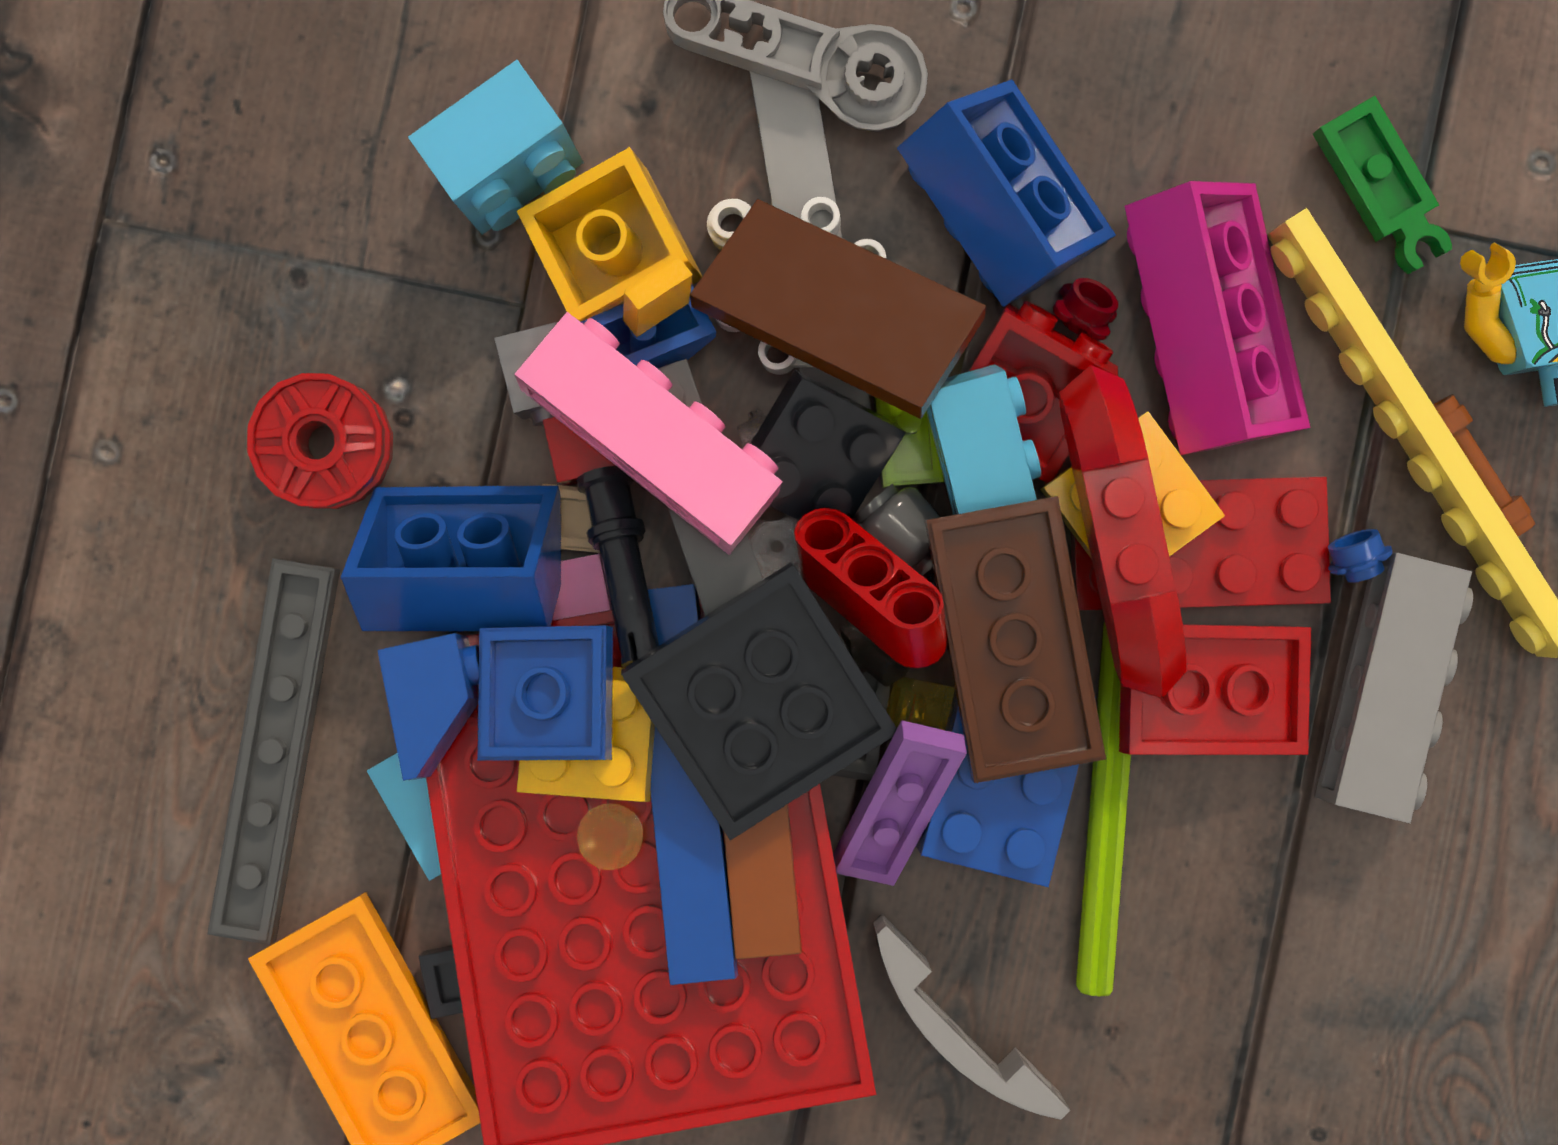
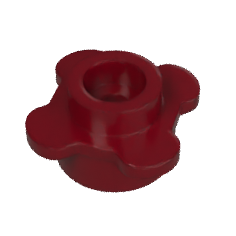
(1087, 308)

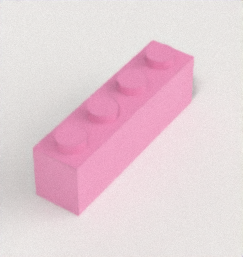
(649, 431)

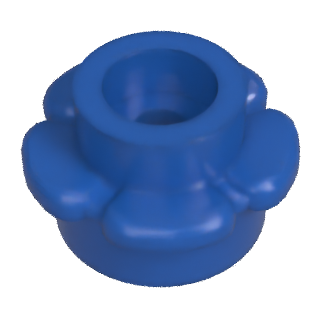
(1359, 555)

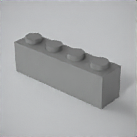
(1395, 687)

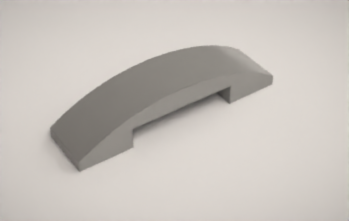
(1011, 1080)

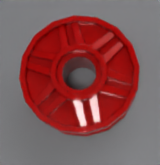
(281, 435)

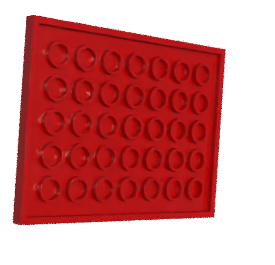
(573, 985)

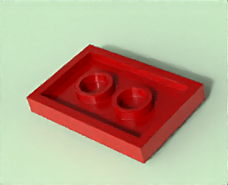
(1238, 696)

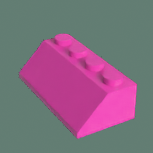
(1216, 315)

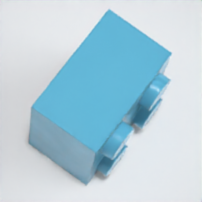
(498, 149)

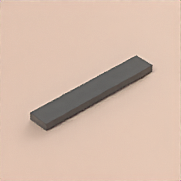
(273, 751)

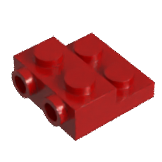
(1044, 365)

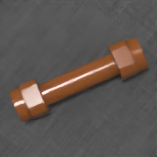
(1513, 508)

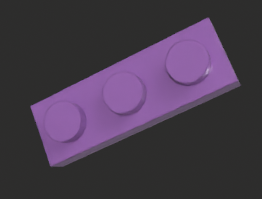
(899, 802)

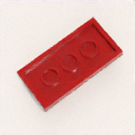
(1260, 553)

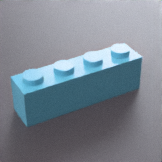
(982, 442)

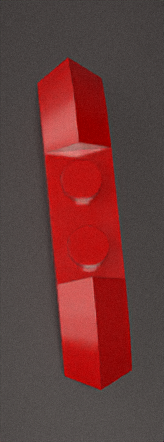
(1124, 532)

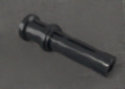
(616, 536)

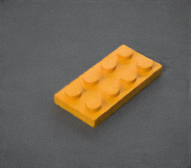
(367, 1030)

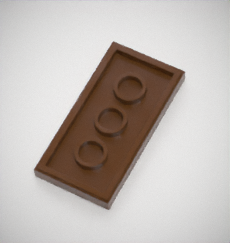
(838, 307)
(1015, 639)

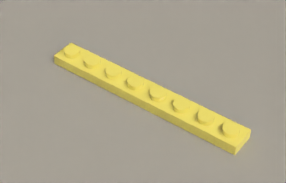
(1409, 415)

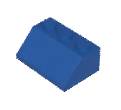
(1005, 190)
(456, 558)

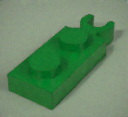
(1382, 181)

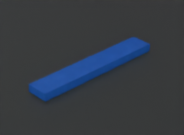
(688, 840)

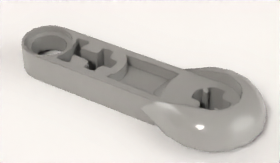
(815, 59)

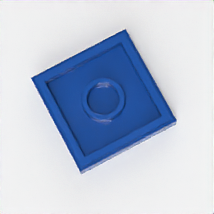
(545, 693)

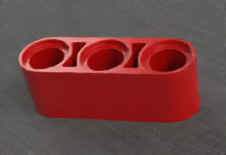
(871, 587)

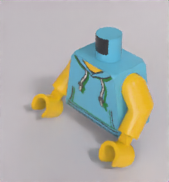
(1515, 314)

